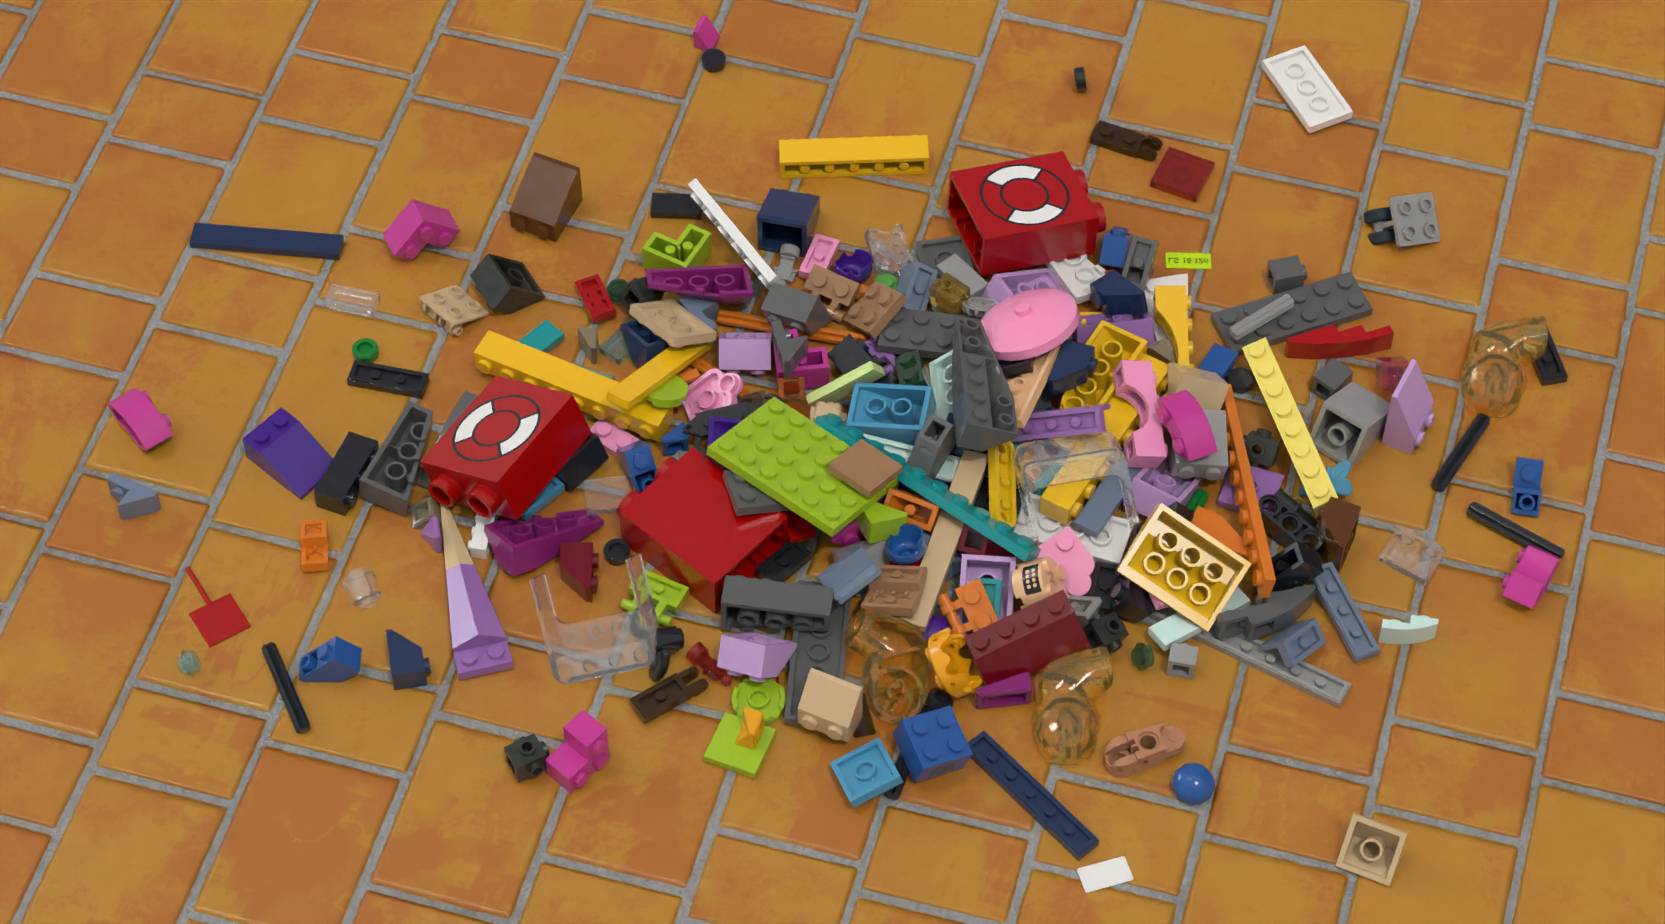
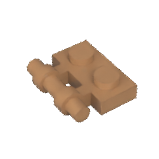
(834, 287)

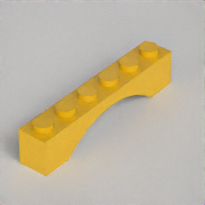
(1170, 313)

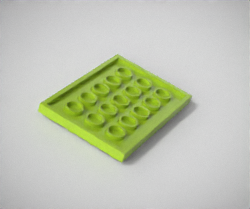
(789, 462)

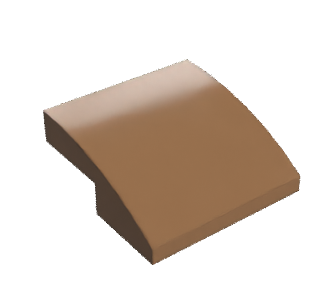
(896, 590)

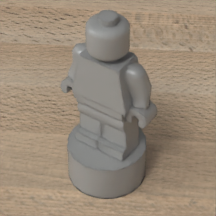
(789, 256)

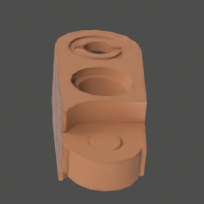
(1163, 740)

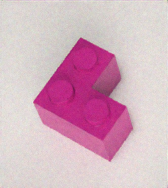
(420, 225)
(813, 366)
(581, 753)

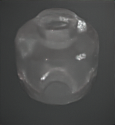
(361, 588)

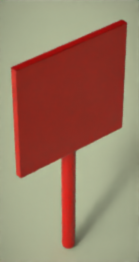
(218, 618)

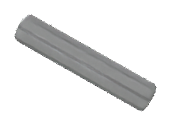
(1261, 317)

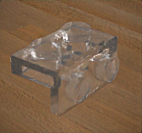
(888, 250)
(1412, 555)

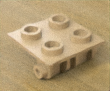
(452, 308)

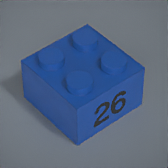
(932, 744)

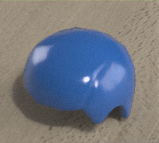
(907, 545)
(1193, 783)

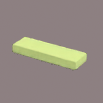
(844, 385)

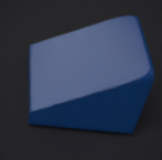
(675, 441)

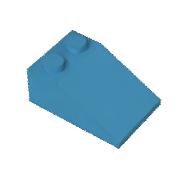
(891, 410)

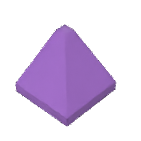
(432, 534)

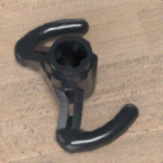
(669, 640)

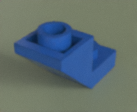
(1219, 360)
(1526, 486)

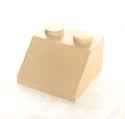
(830, 705)

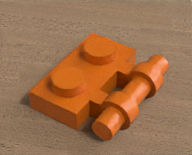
(976, 605)

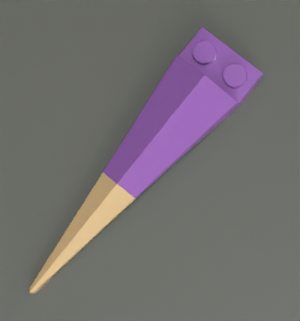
(475, 630)

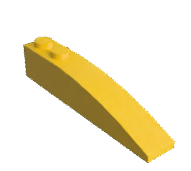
(1111, 347)

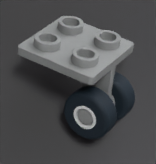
(1412, 220)

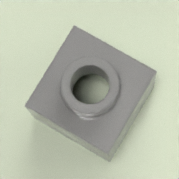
(1182, 661)

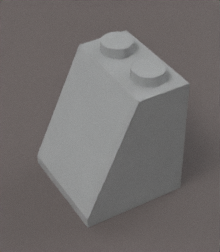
(1349, 423)
(1210, 466)

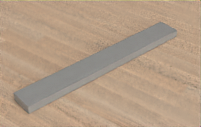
(1301, 676)

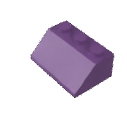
(1137, 324)

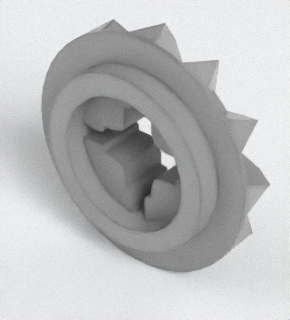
(978, 306)

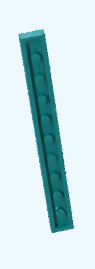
(937, 493)

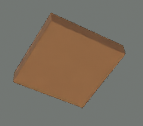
(865, 468)

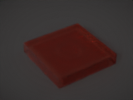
(1182, 174)

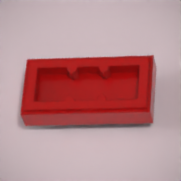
(595, 299)

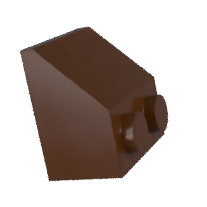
(1338, 529)

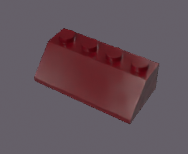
(1028, 639)

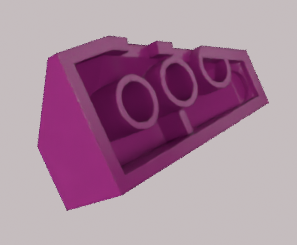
(717, 283)
(533, 542)

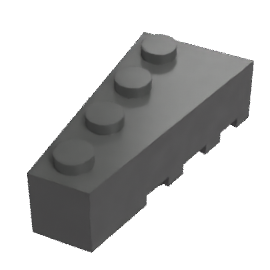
(397, 465)
(775, 605)

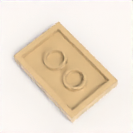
(672, 323)

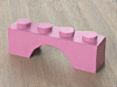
(1136, 384)

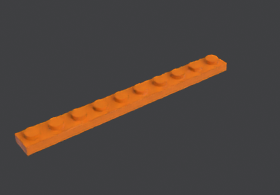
(1247, 502)

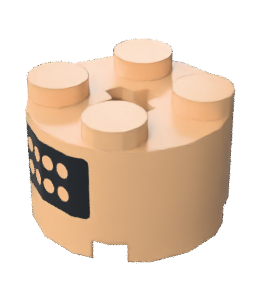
(1038, 580)

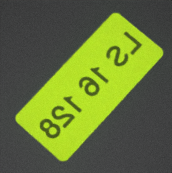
(1188, 260)

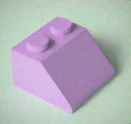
(745, 352)
(754, 655)

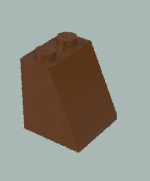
(546, 197)

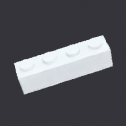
(480, 545)

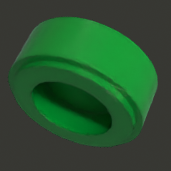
(365, 350)

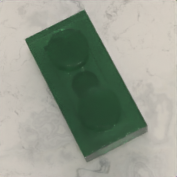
(911, 369)

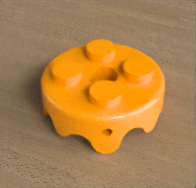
(950, 668)

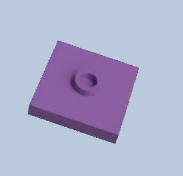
(1264, 482)

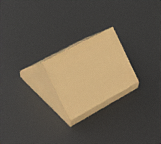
(1205, 386)
(1372, 849)

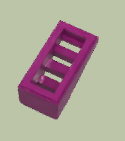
(1007, 692)

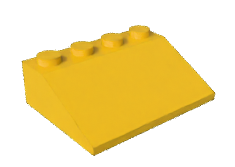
(1183, 566)

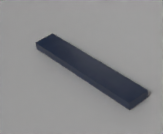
(266, 241)
(1032, 796)

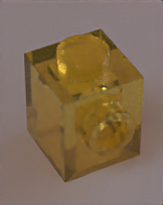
(948, 294)

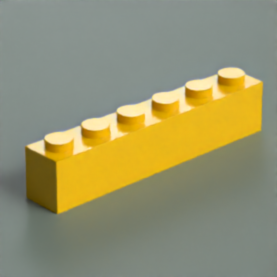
(853, 156)

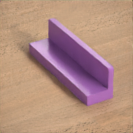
(1064, 422)

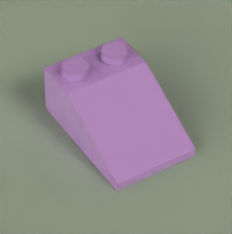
(1011, 283)
(1409, 411)
(1157, 486)
(991, 568)

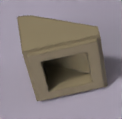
(589, 342)
(1161, 351)
(423, 511)

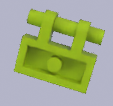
(665, 594)

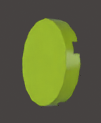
(669, 394)
(770, 701)

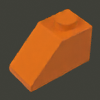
(920, 510)

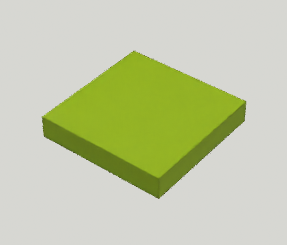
(739, 759)

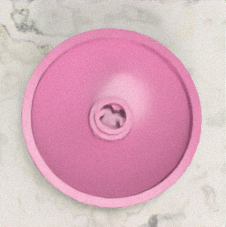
(1030, 323)

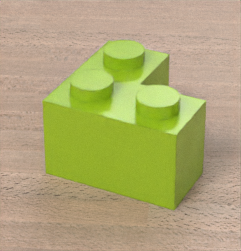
(689, 250)

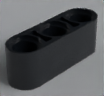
(1282, 516)

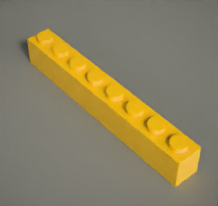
(526, 364)
(1066, 500)

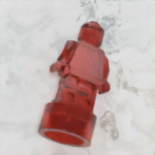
(699, 656)

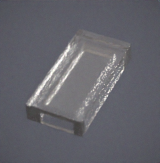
(351, 300)

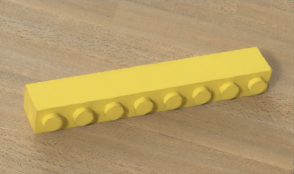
(1290, 424)

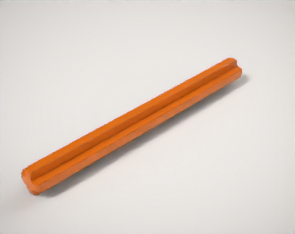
(759, 323)

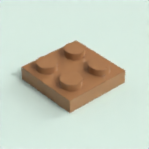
(875, 309)

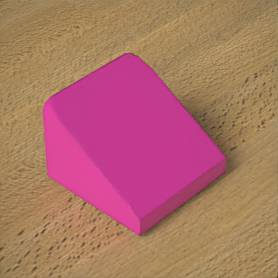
(705, 34)

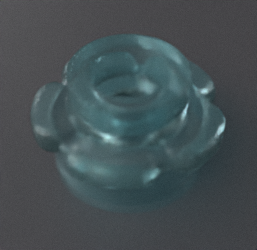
(188, 662)

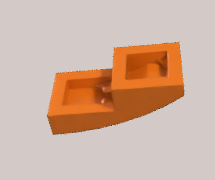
(314, 545)

